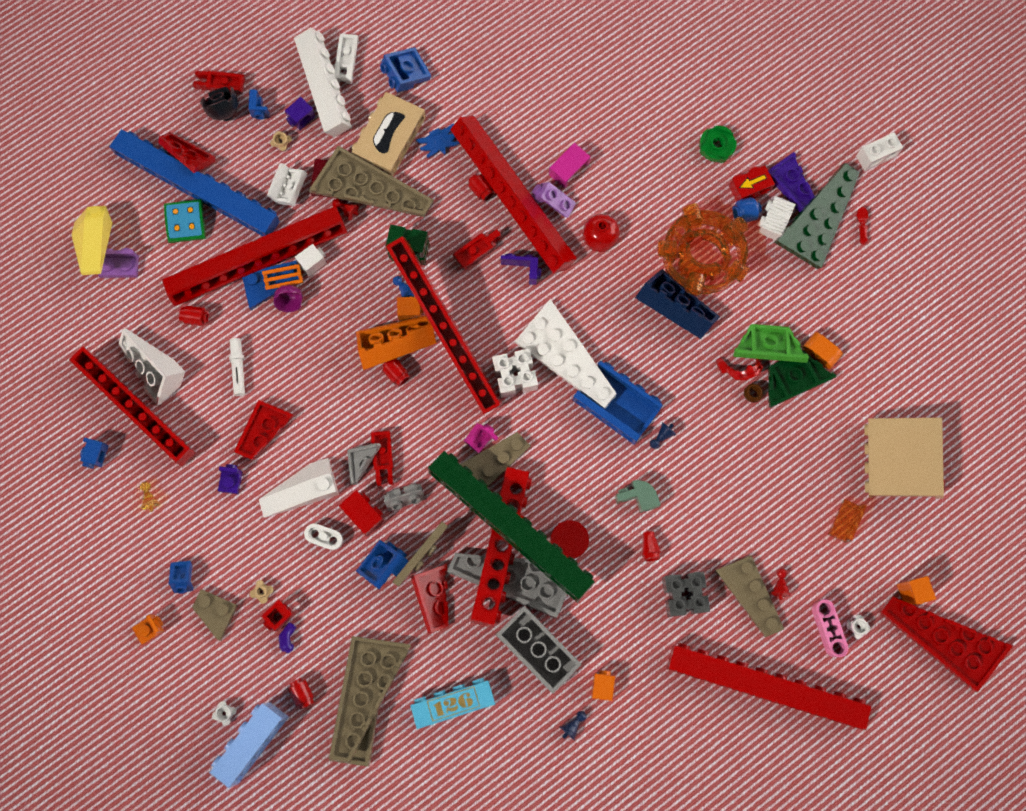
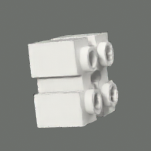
(508, 382)

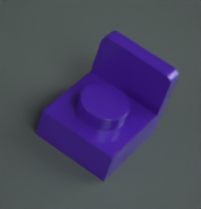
(230, 479)

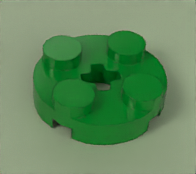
(713, 153)

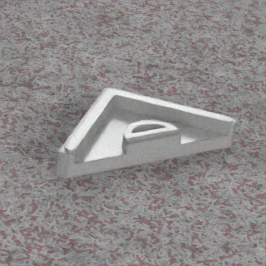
(359, 460)

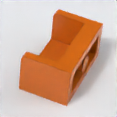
(916, 590)

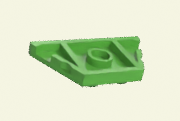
(770, 344)

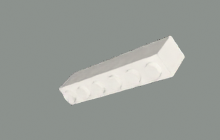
(322, 82)

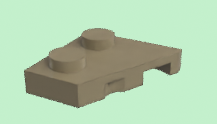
(214, 612)

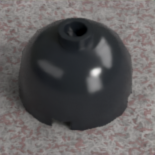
(221, 104)

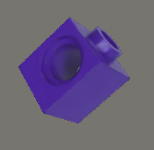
(299, 113)

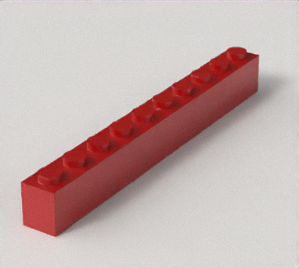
(513, 194)
(253, 256)
(443, 324)
(769, 687)

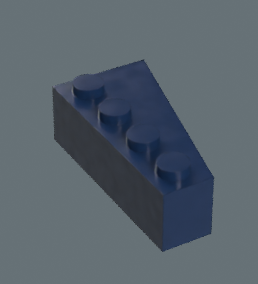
(676, 304)

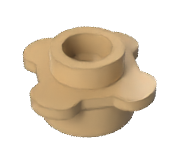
(280, 136)
(267, 590)

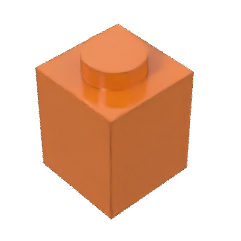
(408, 308)
(603, 685)

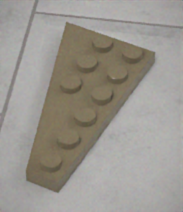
(367, 678)

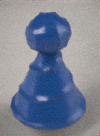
(404, 288)

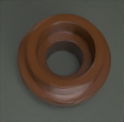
(753, 387)

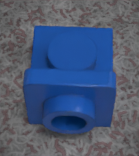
(256, 106)
(180, 577)

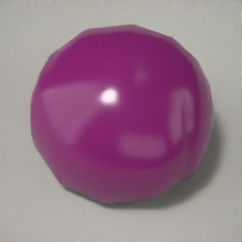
(288, 298)

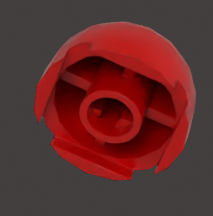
(601, 232)

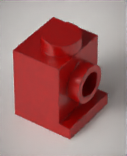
(269, 616)

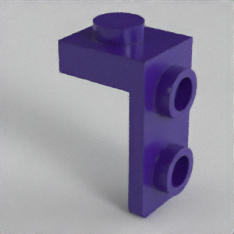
(527, 261)

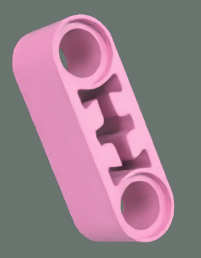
(836, 631)

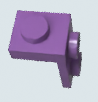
(553, 197)

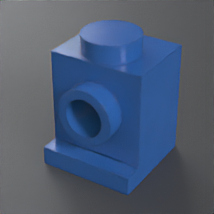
(93, 453)

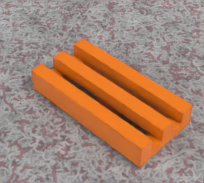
(282, 269)

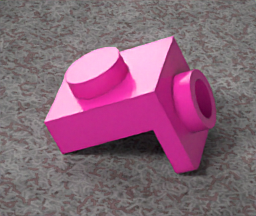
(479, 437)

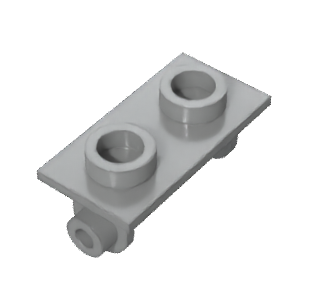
(395, 500)

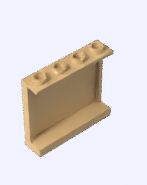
(904, 457)

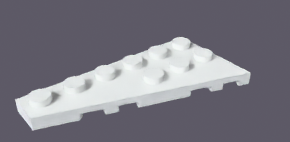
(561, 351)

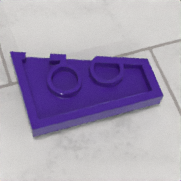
(791, 182)

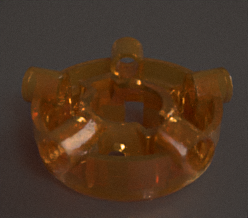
(695, 271)

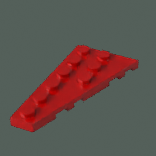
(955, 646)

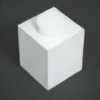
(311, 259)

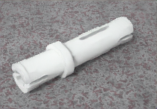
(237, 366)

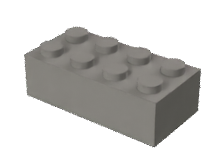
(538, 649)

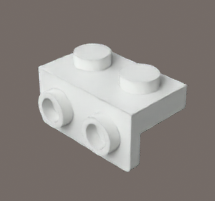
(286, 185)

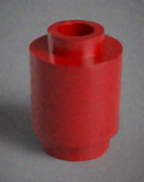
(481, 187)
(193, 315)
(396, 372)
(301, 693)

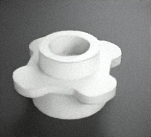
(864, 626)
(218, 714)

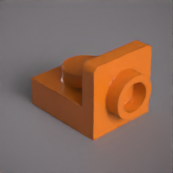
(148, 628)

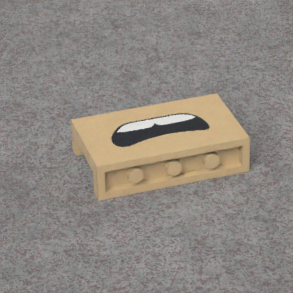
(389, 133)

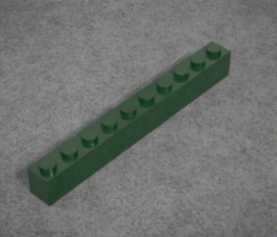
(511, 526)

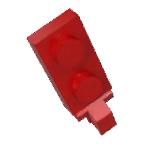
(476, 249)

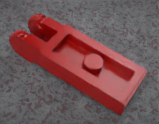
(218, 80)
(384, 458)

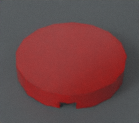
(571, 538)

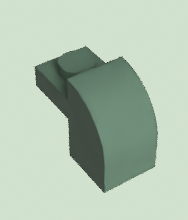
(643, 493)

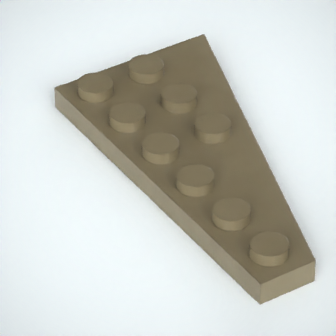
(360, 182)

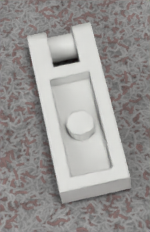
(346, 57)

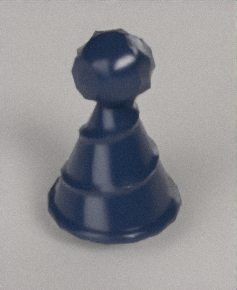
(664, 433)
(570, 729)

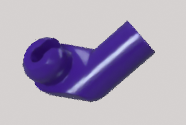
(284, 638)

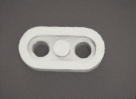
(324, 536)

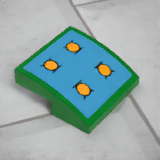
(184, 221)

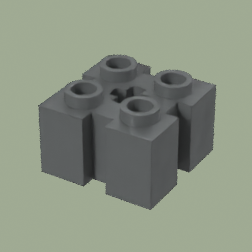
(693, 584)

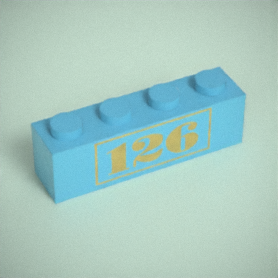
(452, 704)

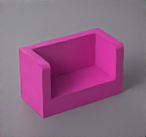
(568, 164)

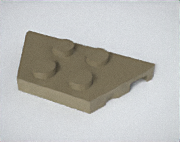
(426, 549)

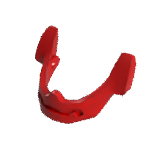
(748, 373)

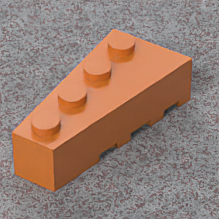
(393, 340)

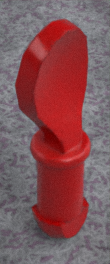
(862, 217)

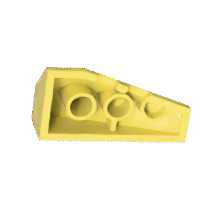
(91, 238)

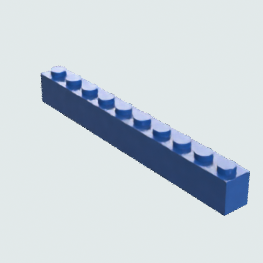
(197, 185)

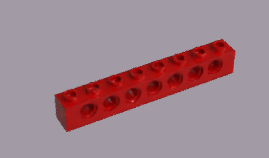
(132, 406)
(481, 615)

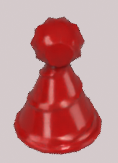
(349, 210)
(781, 589)

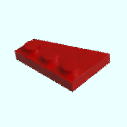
(187, 153)
(261, 428)
(431, 595)

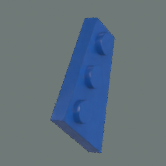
(255, 284)

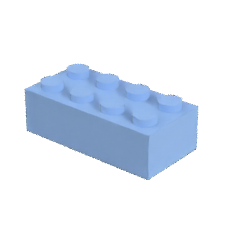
(249, 744)

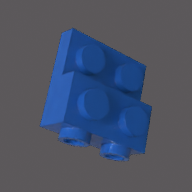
(404, 69)
(381, 563)

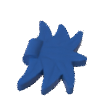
(438, 141)

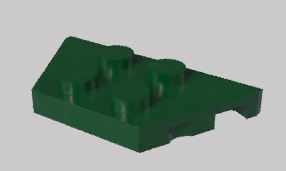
(793, 378)

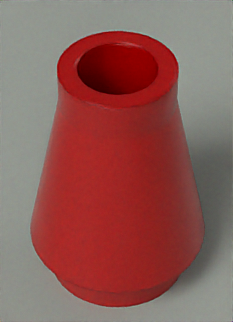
(650, 547)

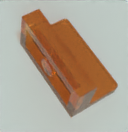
(847, 521)

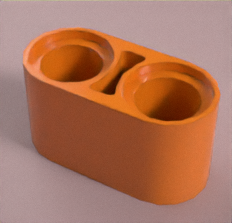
(822, 350)

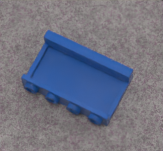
(630, 409)

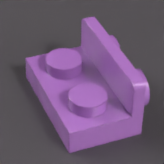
(120, 264)

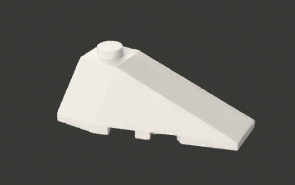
(158, 371)
(305, 487)

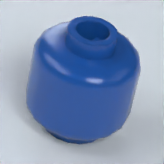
(747, 209)

